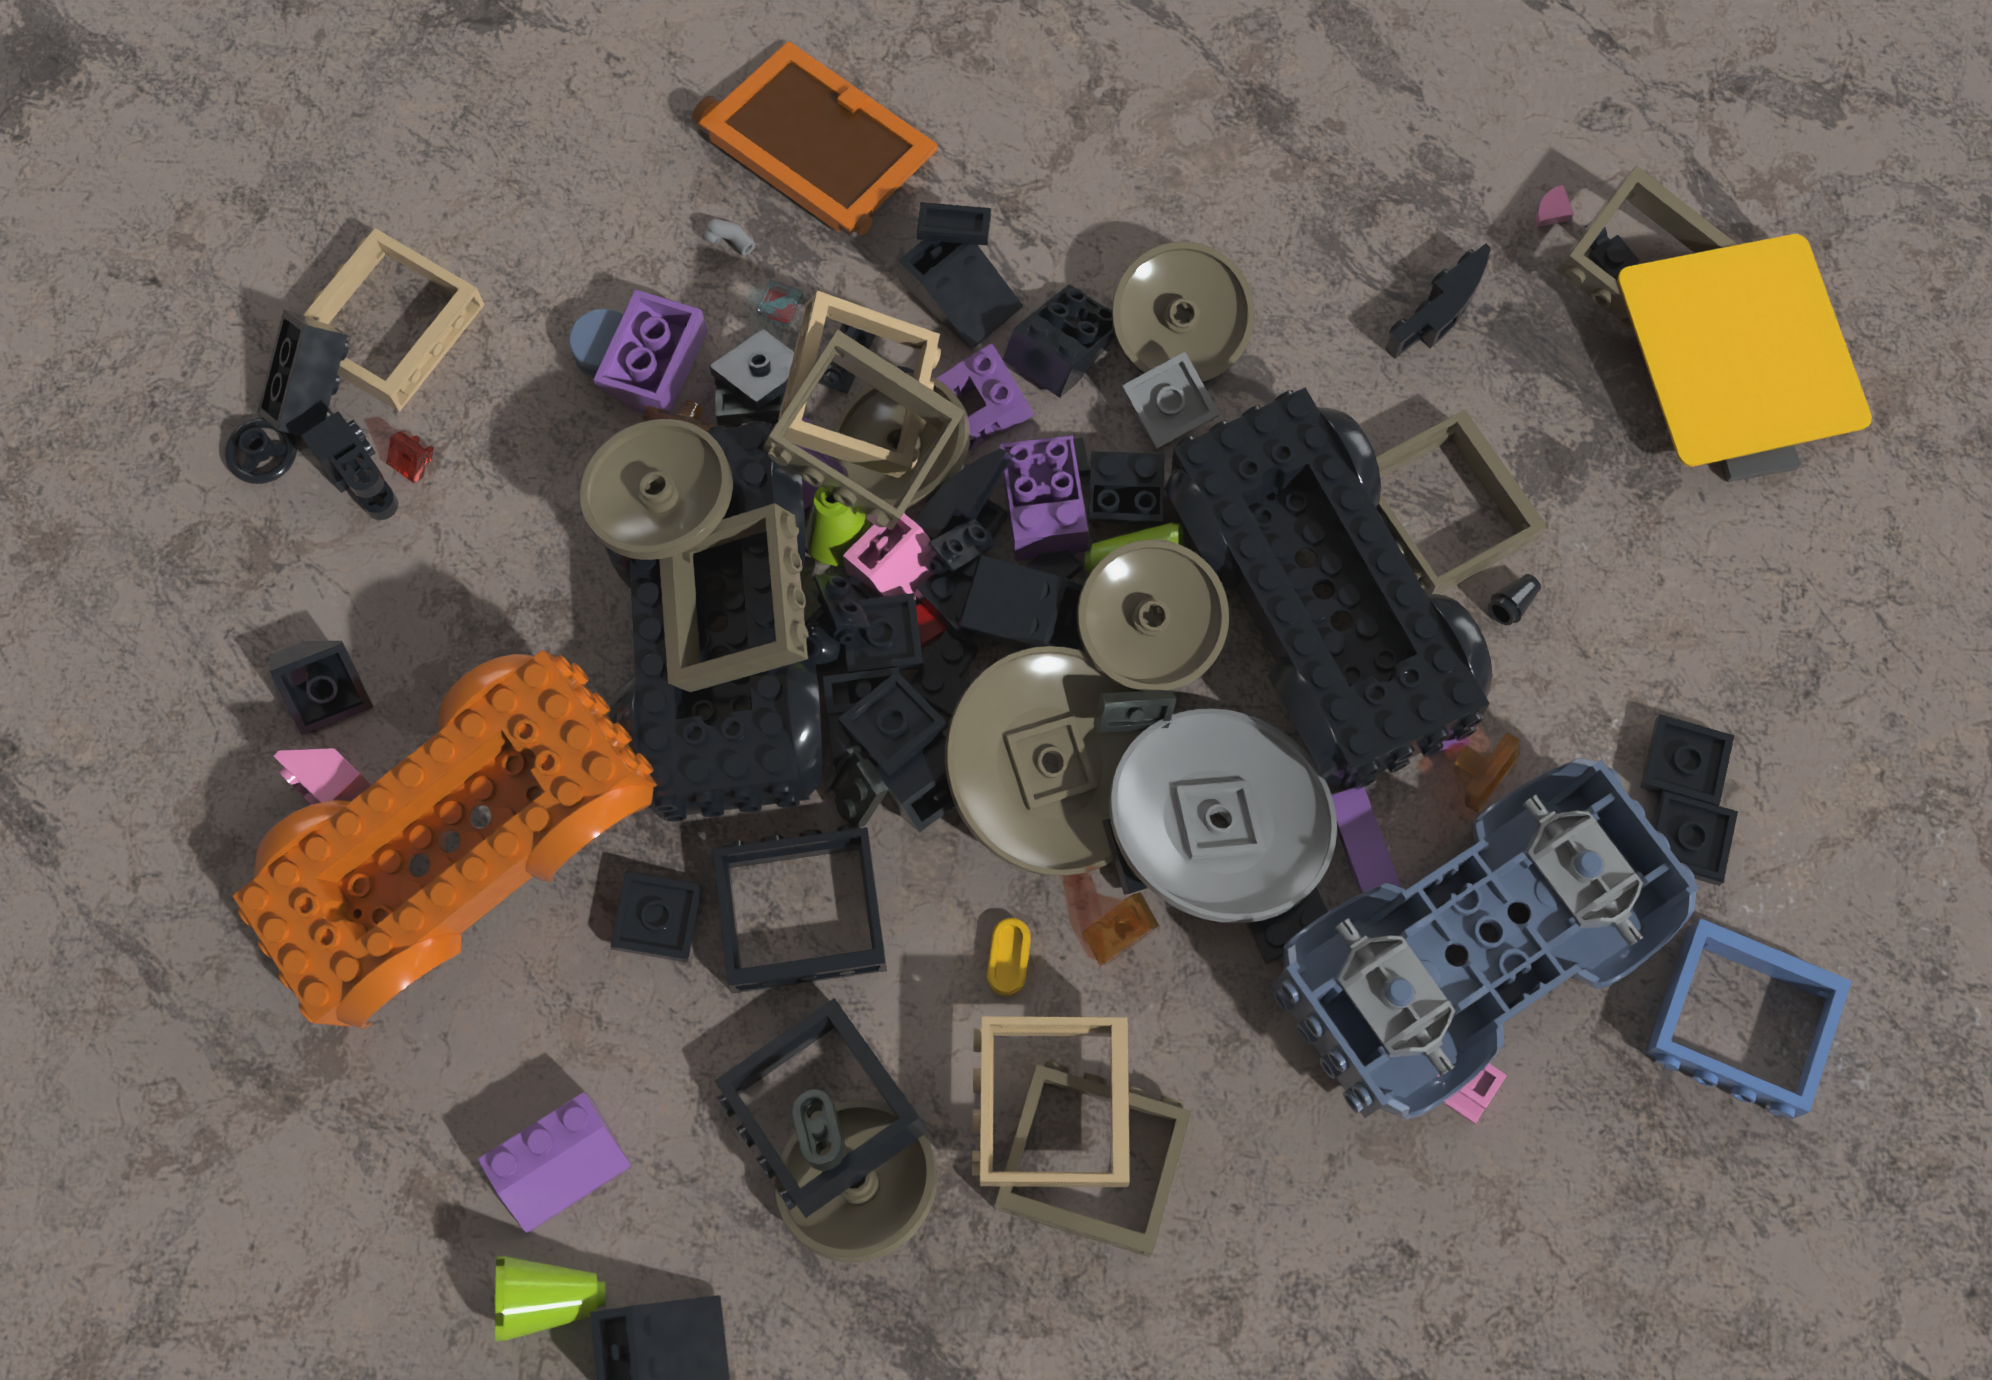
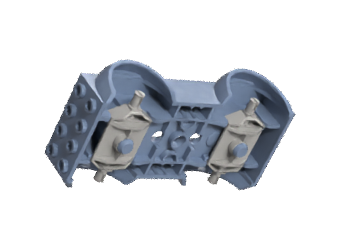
(1375, 972)

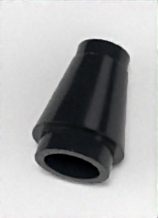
(1512, 601)

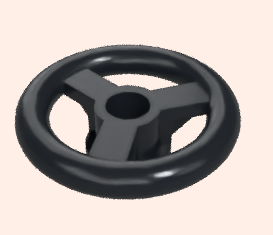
(249, 437)

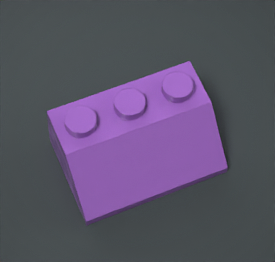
(651, 352)
(555, 1162)

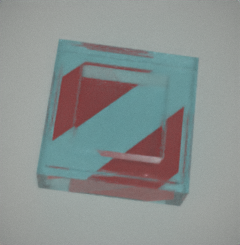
(779, 302)

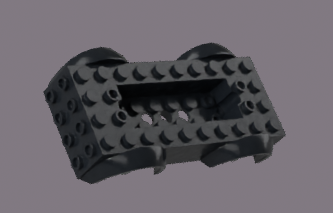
(1411, 660)
(746, 737)

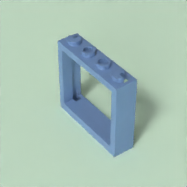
(1770, 962)

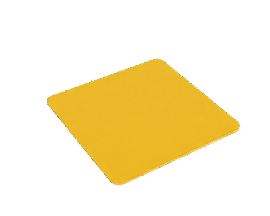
(1743, 349)

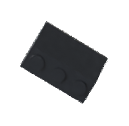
(302, 373)

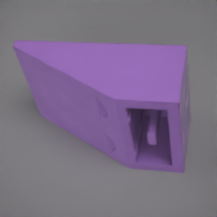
(1044, 498)

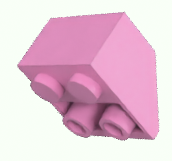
(891, 559)
(321, 774)

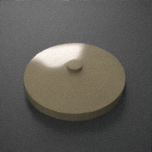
(1183, 302)
(879, 421)
(656, 489)
(1152, 616)
(875, 1211)

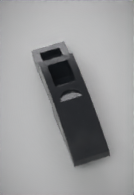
(1445, 306)

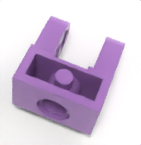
(1004, 399)

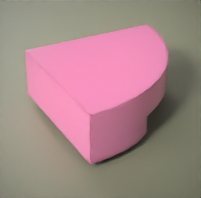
(1554, 208)

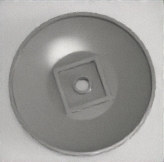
(1252, 776)

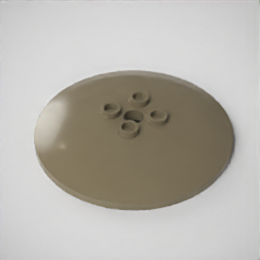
(995, 751)

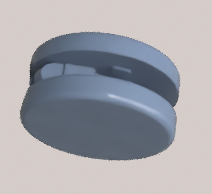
(591, 338)

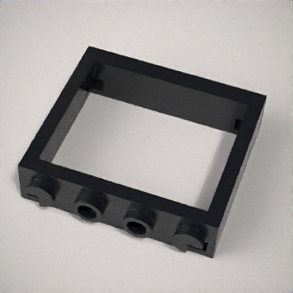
(774, 849)
(855, 1164)

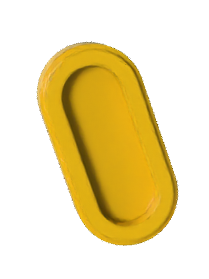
(1008, 957)

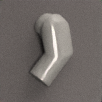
(732, 231)

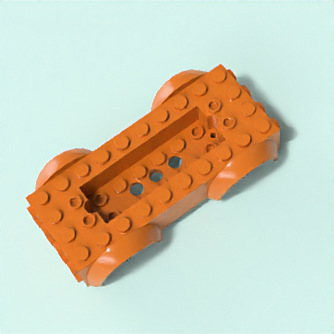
(337, 878)

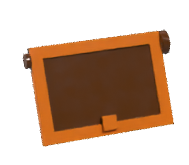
(815, 138)

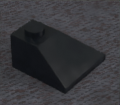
(318, 683)

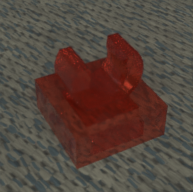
(408, 456)

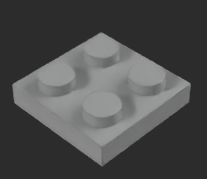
(1170, 401)

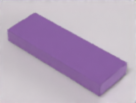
(1363, 840)

